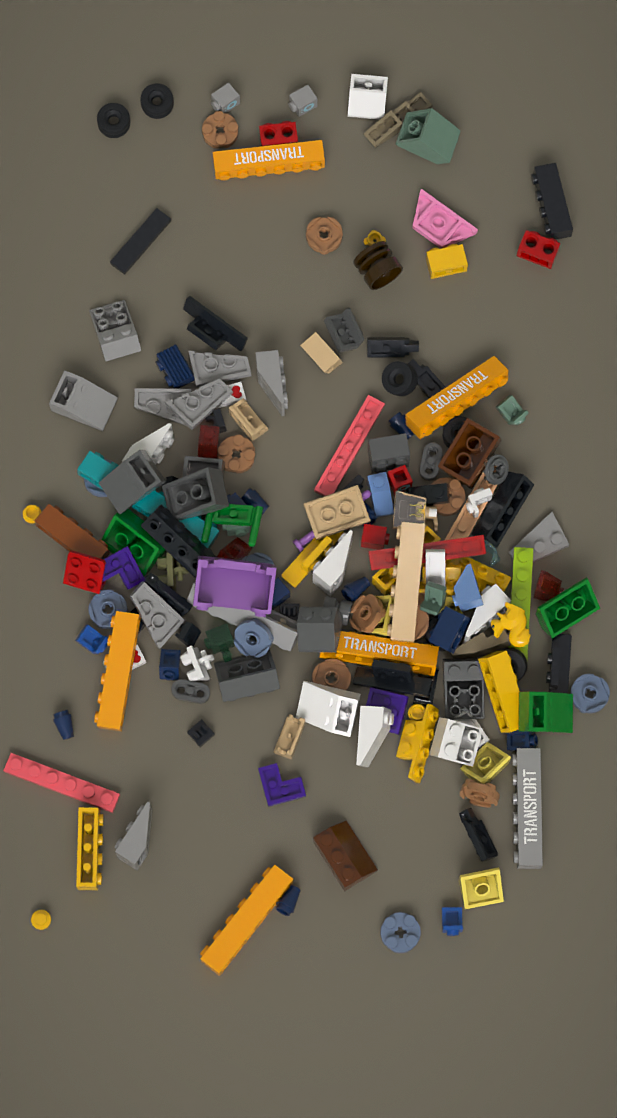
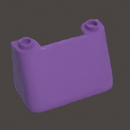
(234, 584)

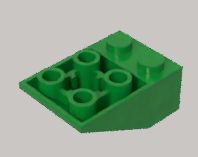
(545, 712)

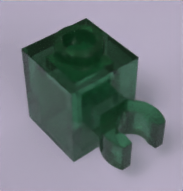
(220, 640)

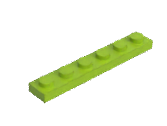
(522, 585)

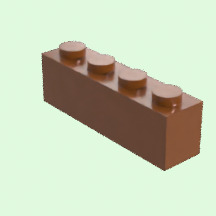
(69, 534)

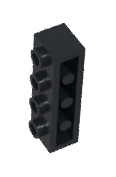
(552, 201)
(503, 508)
(176, 538)

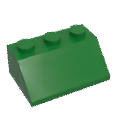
(127, 531)
(567, 608)

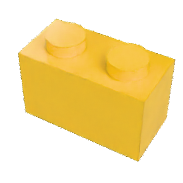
(446, 261)

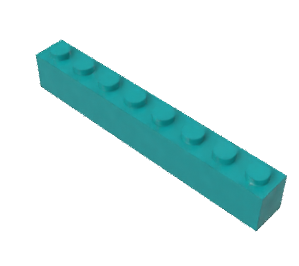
(95, 469)

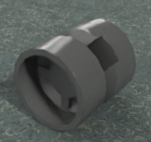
(343, 606)

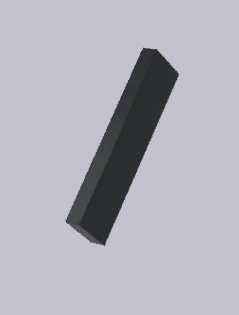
(140, 241)

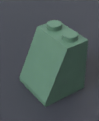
(428, 136)

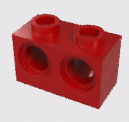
(278, 131)
(536, 253)

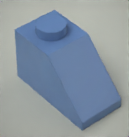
(380, 494)
(467, 591)

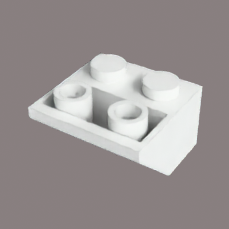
(367, 96)
(456, 741)

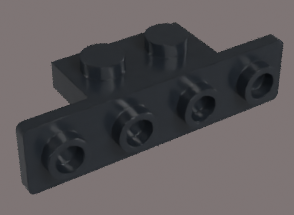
(211, 327)
(559, 664)
(392, 677)

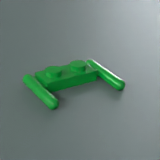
(235, 515)

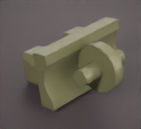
(169, 563)

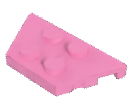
(439, 222)

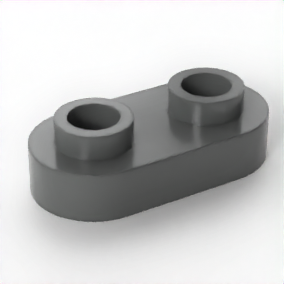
(430, 462)
(191, 690)

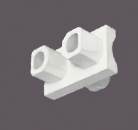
(200, 661)

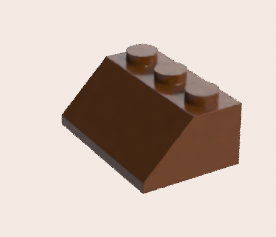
(469, 453)
(344, 855)

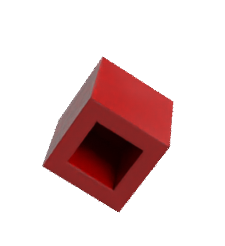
(399, 479)
(374, 537)

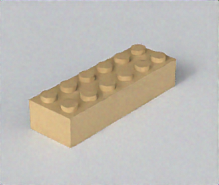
(407, 582)

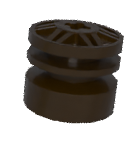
(378, 265)

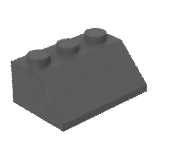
(246, 676)

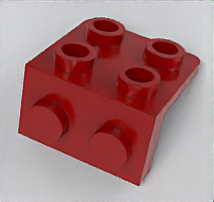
(84, 572)

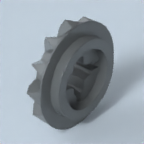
(501, 469)

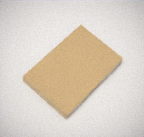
(337, 512)

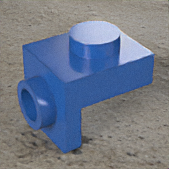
(92, 640)
(452, 921)

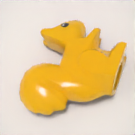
(515, 622)

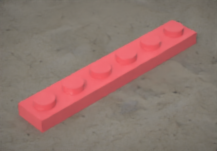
(349, 446)
(61, 782)

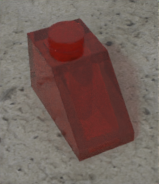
(208, 441)
(235, 550)
(547, 587)

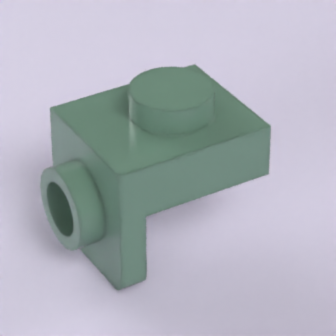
(512, 411)
(236, 530)
(434, 598)

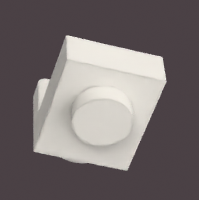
(479, 497)

